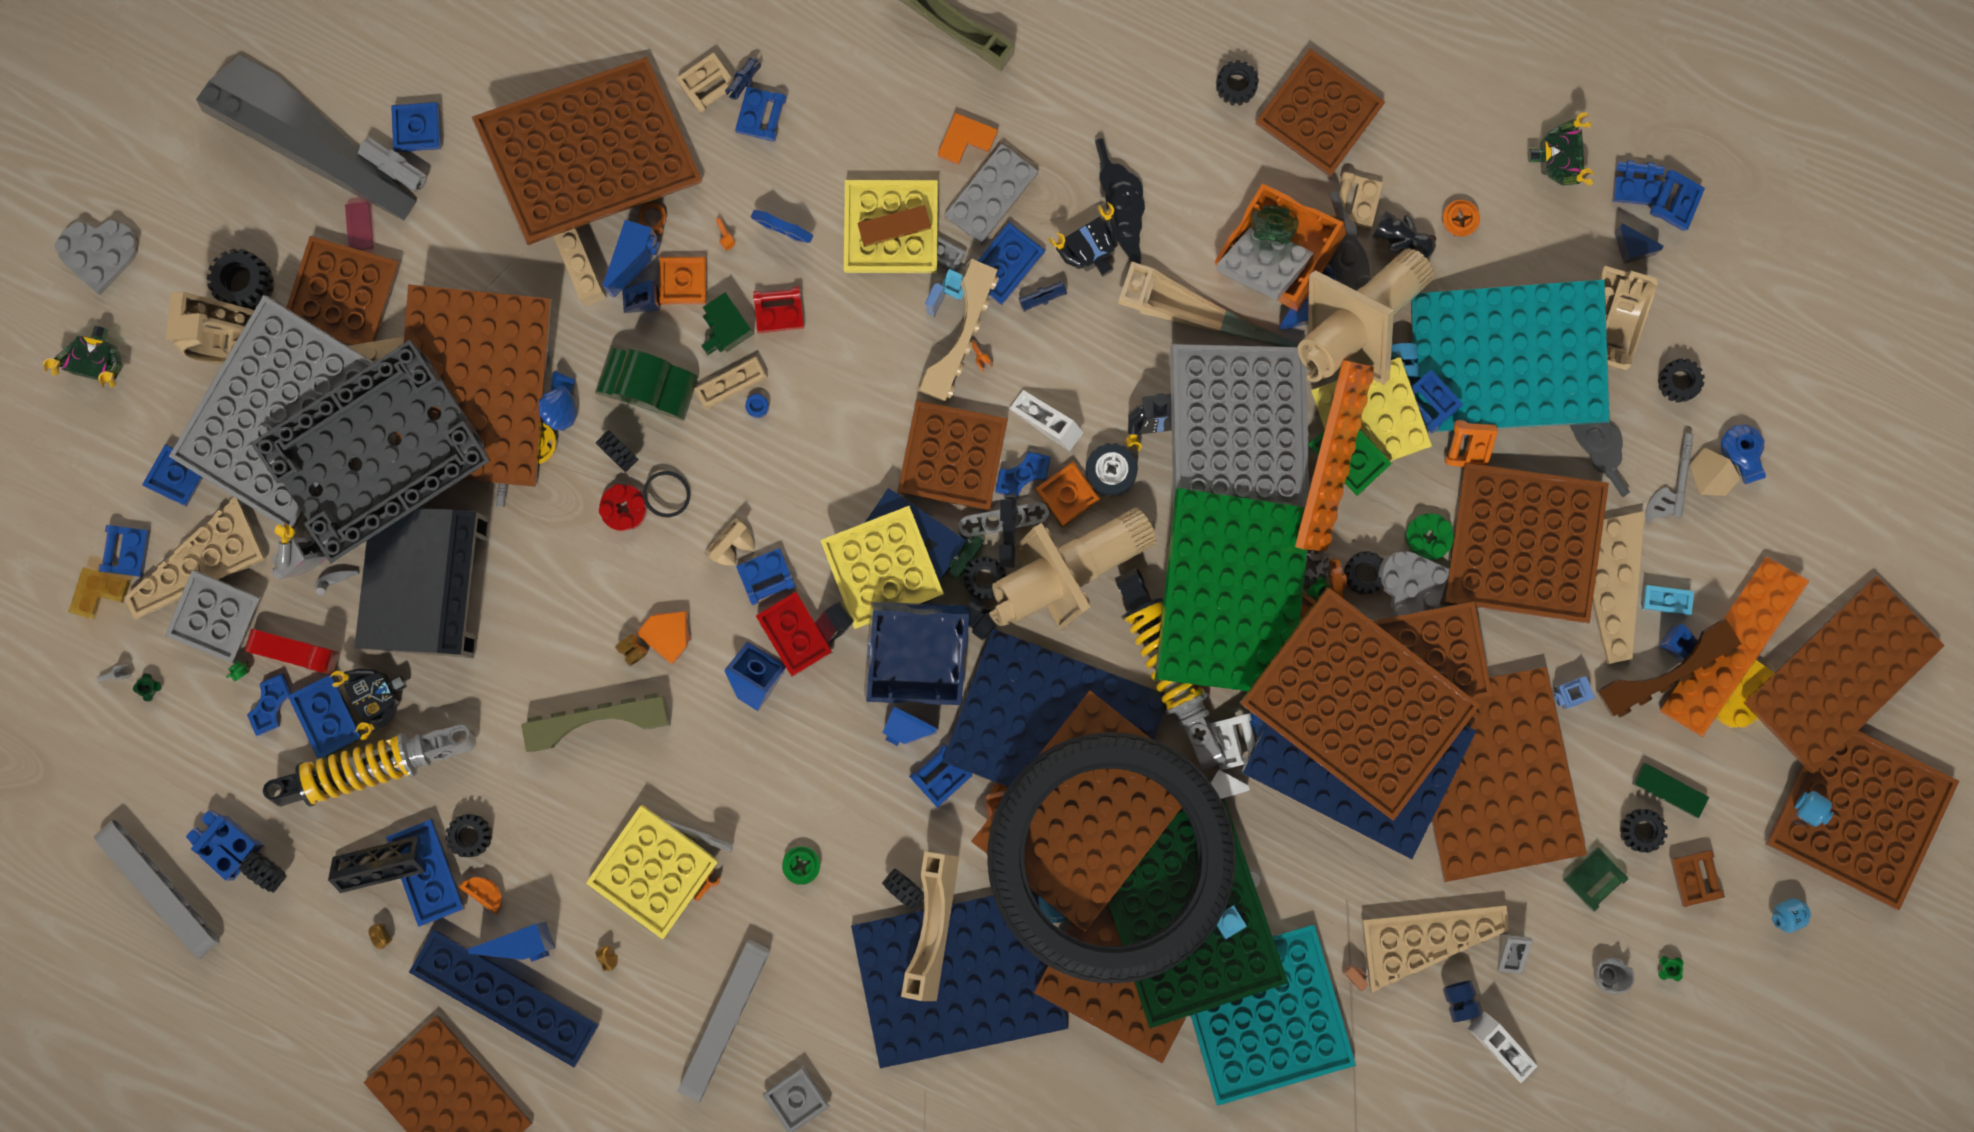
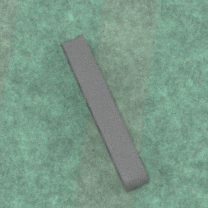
(156, 889)
(724, 1020)

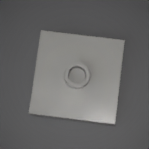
(796, 1100)

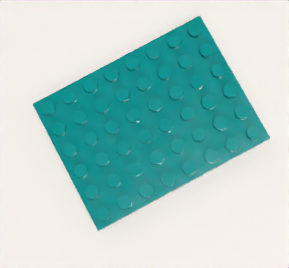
(1517, 353)

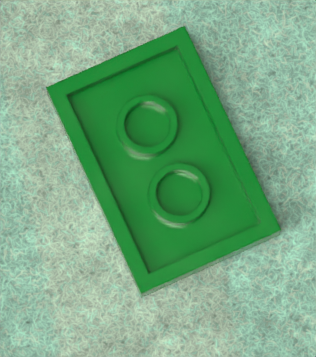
(1365, 464)

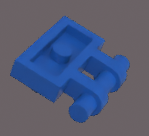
(1637, 191)

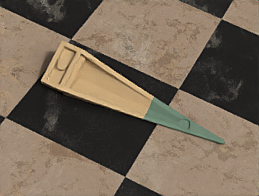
(1166, 299)

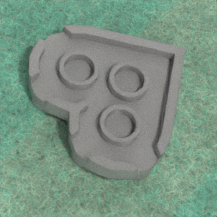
(97, 253)
(1412, 582)

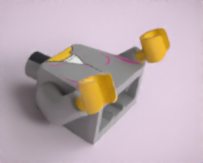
(295, 556)

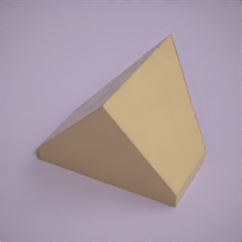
(1713, 473)

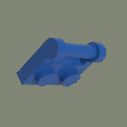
(753, 113)
(1683, 204)
(1439, 397)
(132, 551)
(762, 569)
(944, 783)

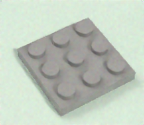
(1265, 264)
(213, 616)

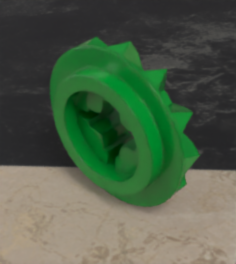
(790, 861)

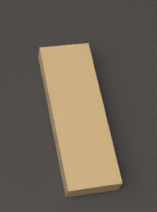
(730, 383)

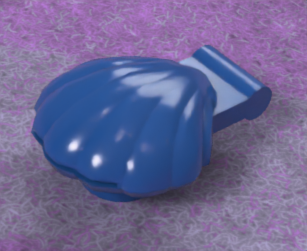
(558, 405)
(1744, 448)

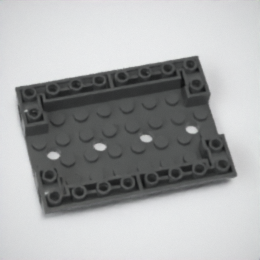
(358, 423)

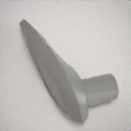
(331, 579)

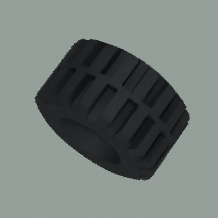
(228, 266)

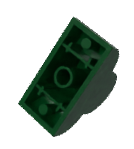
(647, 382)

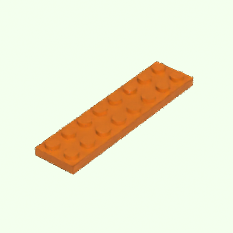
(1335, 456)
(1754, 620)

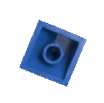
(753, 675)
(906, 728)

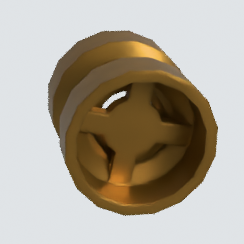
(631, 649)

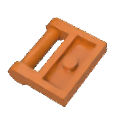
(1478, 447)

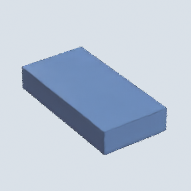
(934, 299)

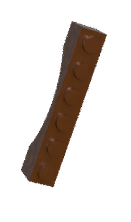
(1712, 643)

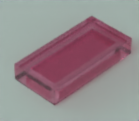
(359, 226)

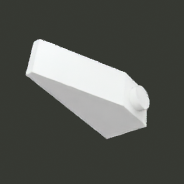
(1047, 420)
(1502, 1046)

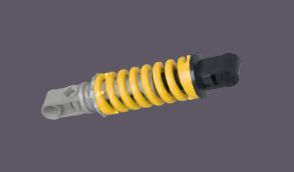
(1180, 698)
(367, 768)

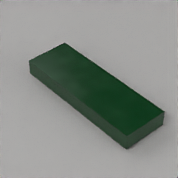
(1670, 790)

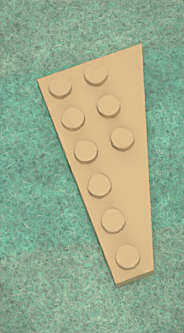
(216, 549)
(1618, 584)
(1416, 941)

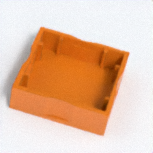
(1315, 233)

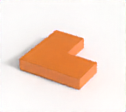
(965, 132)

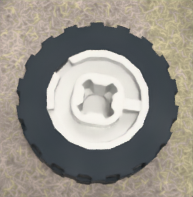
(1111, 469)

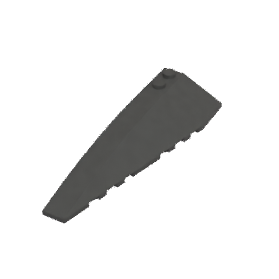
(282, 120)

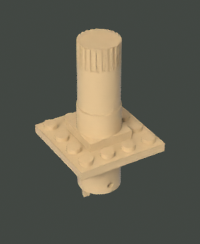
(1359, 322)
(1054, 575)

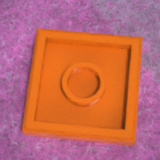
(682, 280)
(1067, 494)

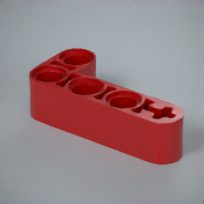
(292, 651)

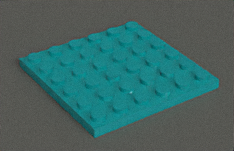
(1278, 1033)

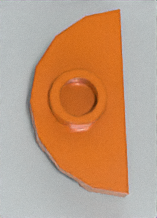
(1337, 579)
(484, 892)

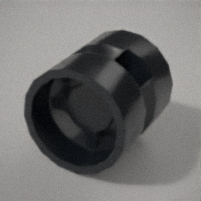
(979, 619)

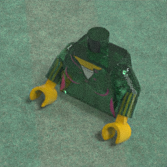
(1563, 153)
(89, 358)

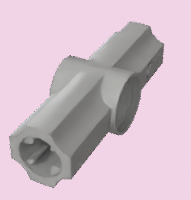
(392, 164)

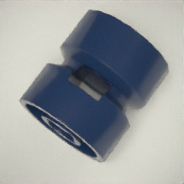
(1462, 1001)

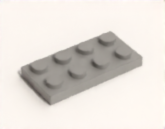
(991, 194)

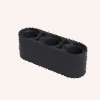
(834, 621)

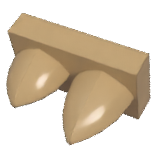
(734, 534)

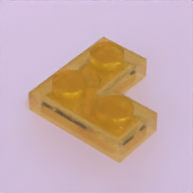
(93, 586)

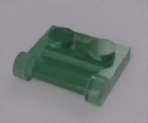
(1589, 873)

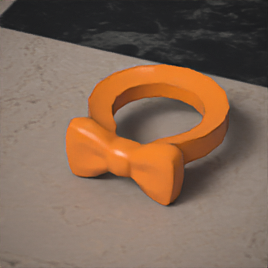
(658, 227)

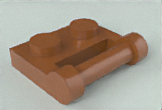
(1690, 879)

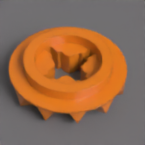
(1467, 210)

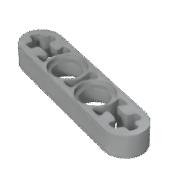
(987, 531)

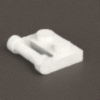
(1228, 738)

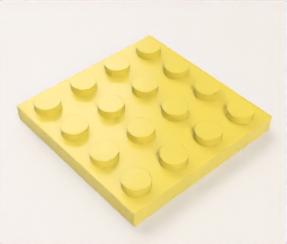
(883, 197)
(1391, 414)
(881, 564)
(652, 872)

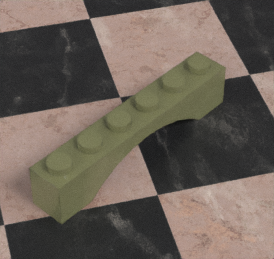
(975, 37)
(547, 733)

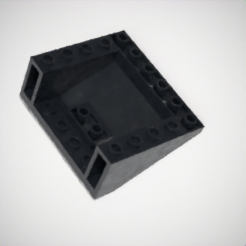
(420, 584)

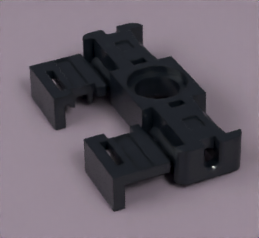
(1008, 516)

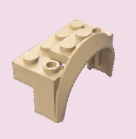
(1624, 316)
(199, 342)

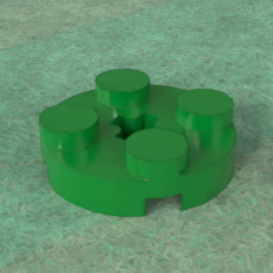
(1422, 525)

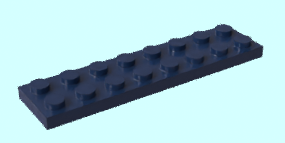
(504, 998)

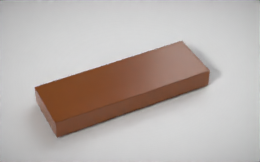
(894, 226)

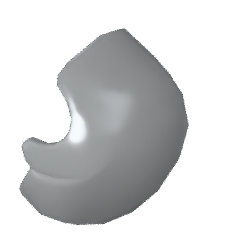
(1613, 976)

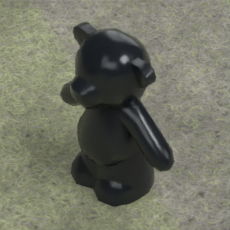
(1404, 235)

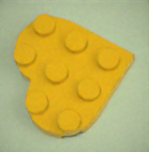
(1735, 712)

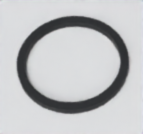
(666, 515)

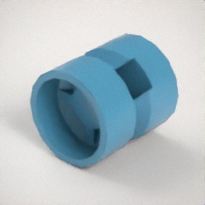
(1409, 354)

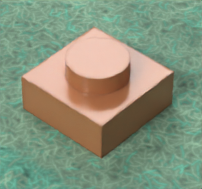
(1356, 976)

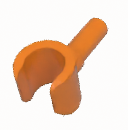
(727, 240)
(981, 358)
(706, 886)

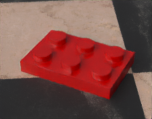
(794, 634)

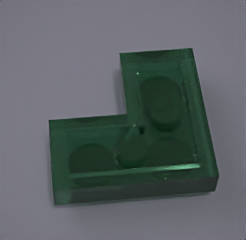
(959, 564)

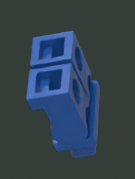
(222, 844)

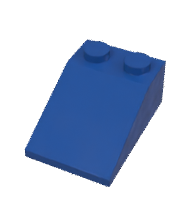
(631, 255)
(525, 943)

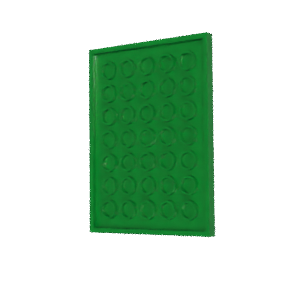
(1228, 589)

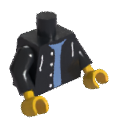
(1090, 244)
(1149, 416)

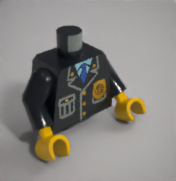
(372, 696)

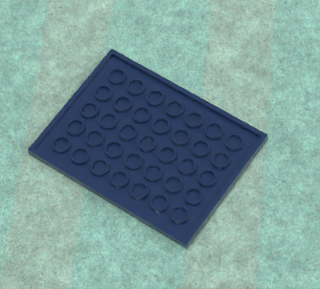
(1025, 698)
(1296, 775)
(982, 987)

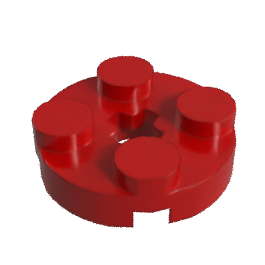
(625, 521)

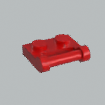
(780, 317)

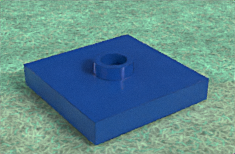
(416, 127)
(172, 478)

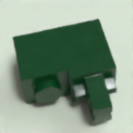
(729, 325)

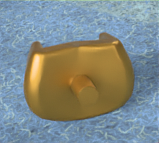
(379, 936)
(606, 958)

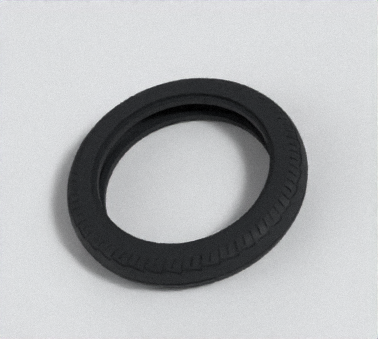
(1214, 867)

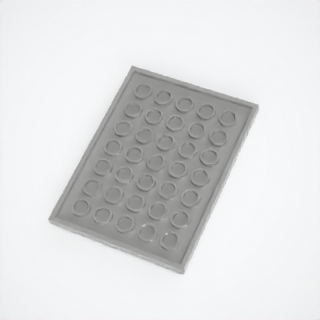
(267, 377)
(1240, 422)

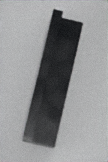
(375, 870)

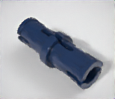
(742, 78)
(1042, 296)

